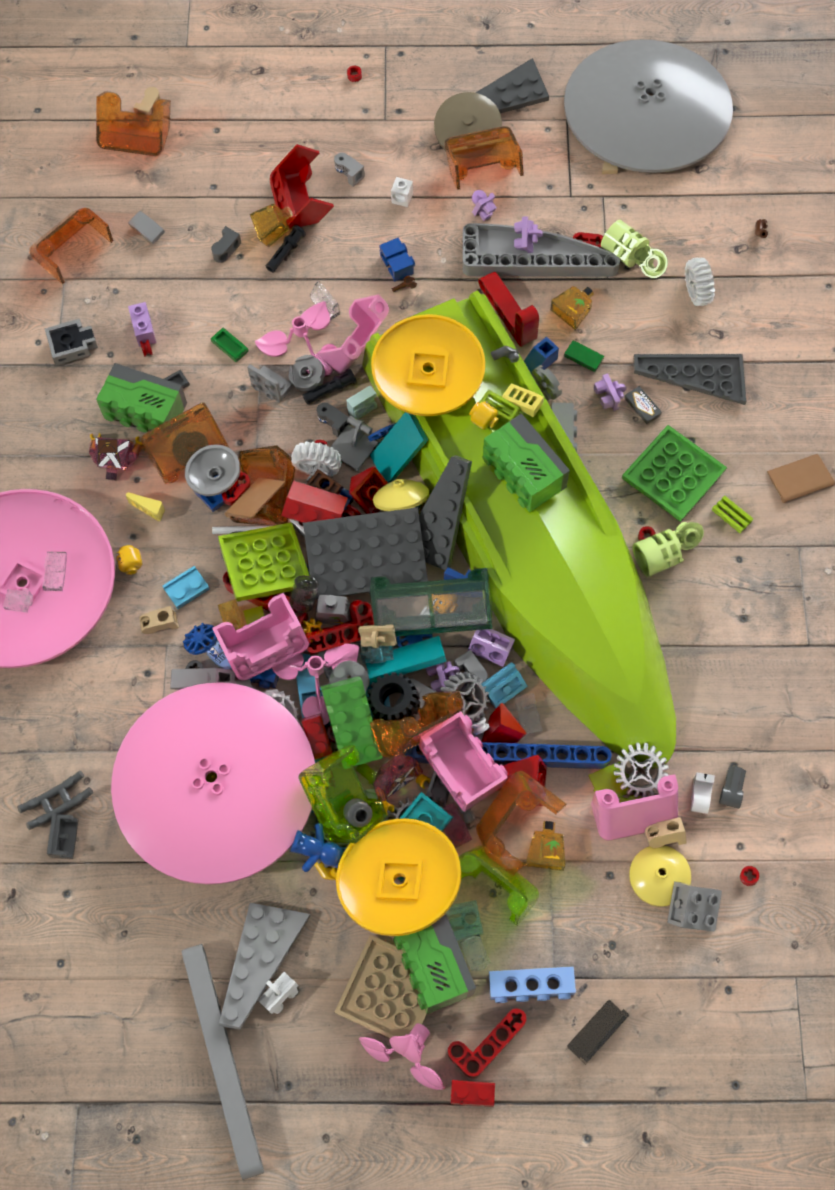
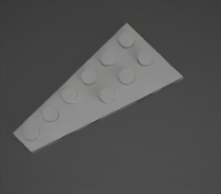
(261, 950)

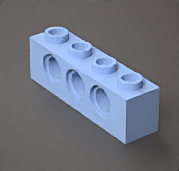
(562, 975)

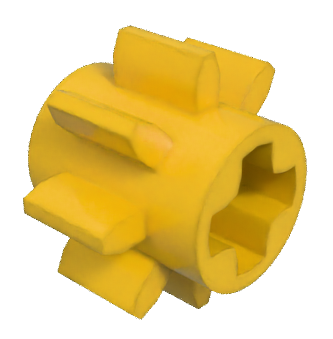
(307, 625)

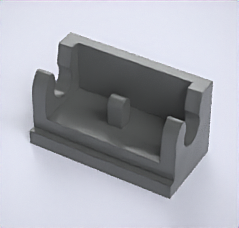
(437, 791)
(62, 836)

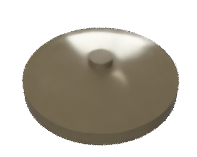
(464, 115)

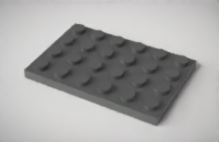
(355, 548)

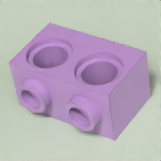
(142, 323)
(491, 645)

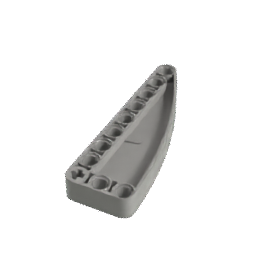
(556, 253)

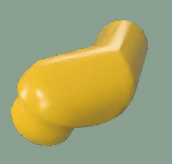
(326, 873)

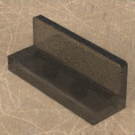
(597, 1031)

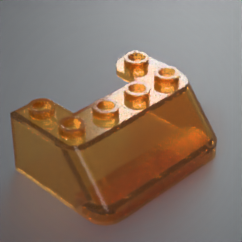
(131, 130)

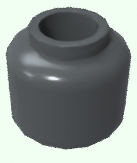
(357, 812)

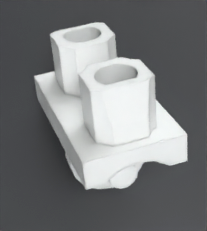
(278, 992)

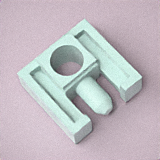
(362, 403)

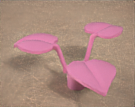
(275, 342)
(289, 670)
(410, 1047)

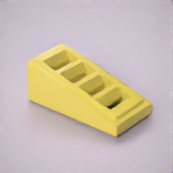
(531, 396)
(147, 505)

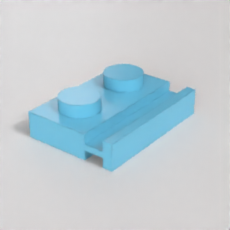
(186, 587)
(504, 685)

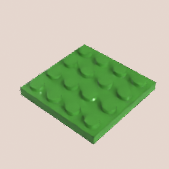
(674, 473)

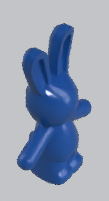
(316, 849)

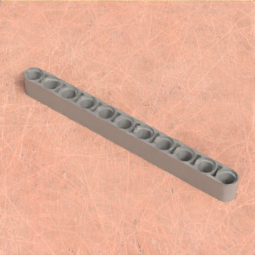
(222, 1063)

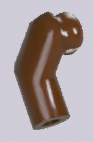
(760, 227)

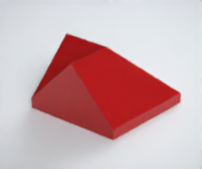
(365, 486)

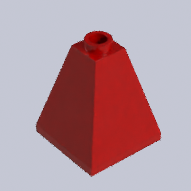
(532, 766)

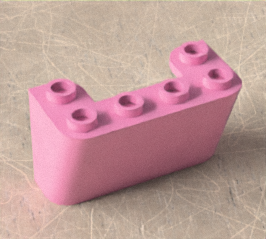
(368, 315)

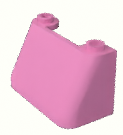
(632, 817)

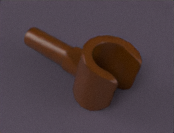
(408, 281)

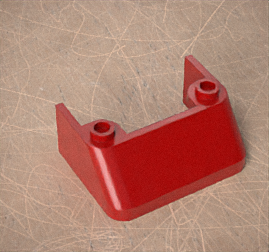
(290, 190)

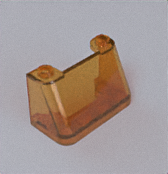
(179, 438)
(273, 464)
(400, 735)

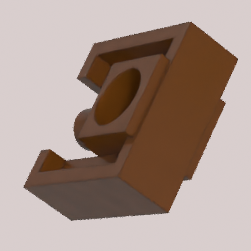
(319, 478)

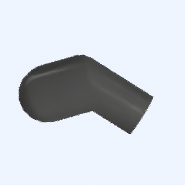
(506, 351)

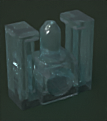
(377, 655)
(465, 909)

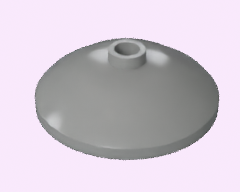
(207, 464)

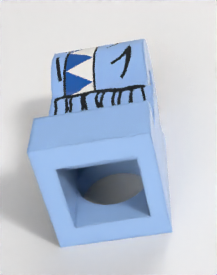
(218, 657)

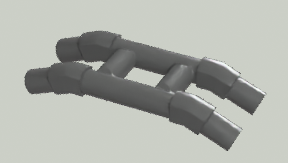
(44, 800)

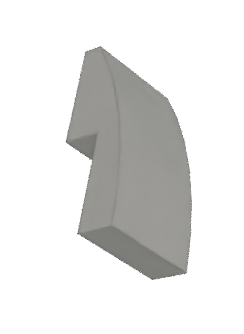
(147, 227)

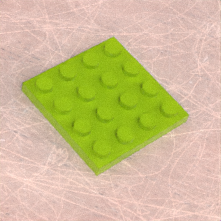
(262, 561)

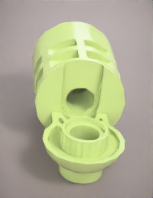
(634, 249)
(664, 548)

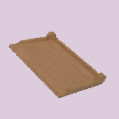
(801, 478)
(254, 498)

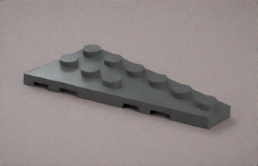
(517, 88)
(706, 373)

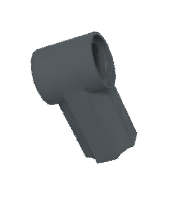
(732, 791)

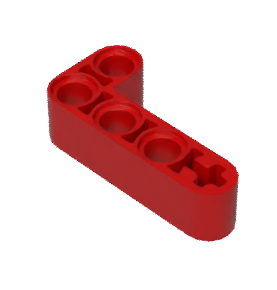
(337, 631)
(491, 1040)

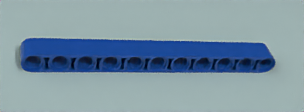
(551, 752)

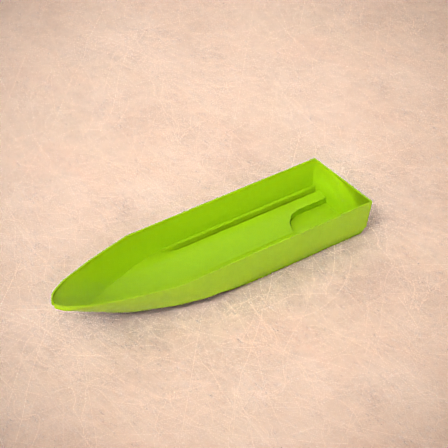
(554, 572)

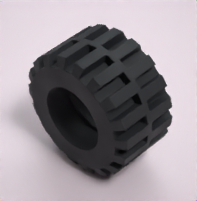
(387, 686)

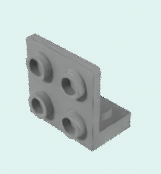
(269, 382)
(694, 907)

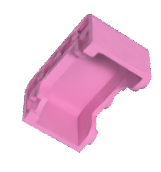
(264, 641)
(462, 762)

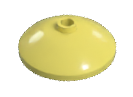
(401, 495)
(648, 882)

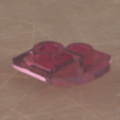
(456, 829)

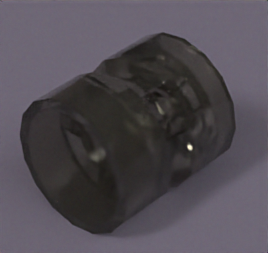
(303, 593)

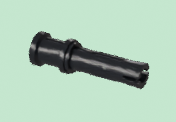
(289, 243)
(336, 383)

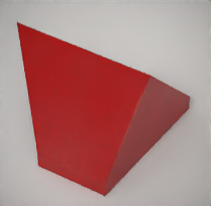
(503, 727)

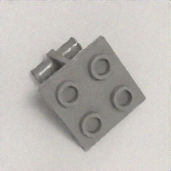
(354, 444)

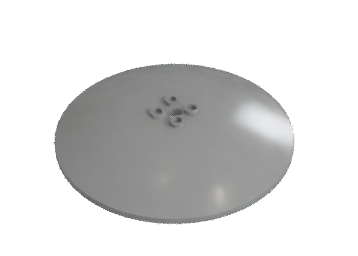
(641, 132)

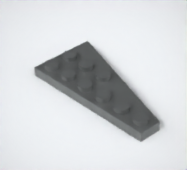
(443, 513)

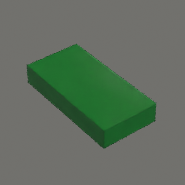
(229, 344)
(584, 356)

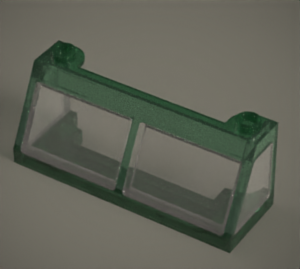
(433, 605)

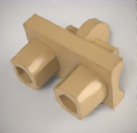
(377, 635)

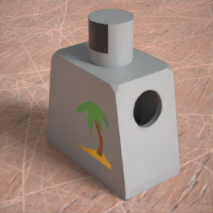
(332, 609)

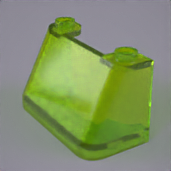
(330, 786)
(522, 892)

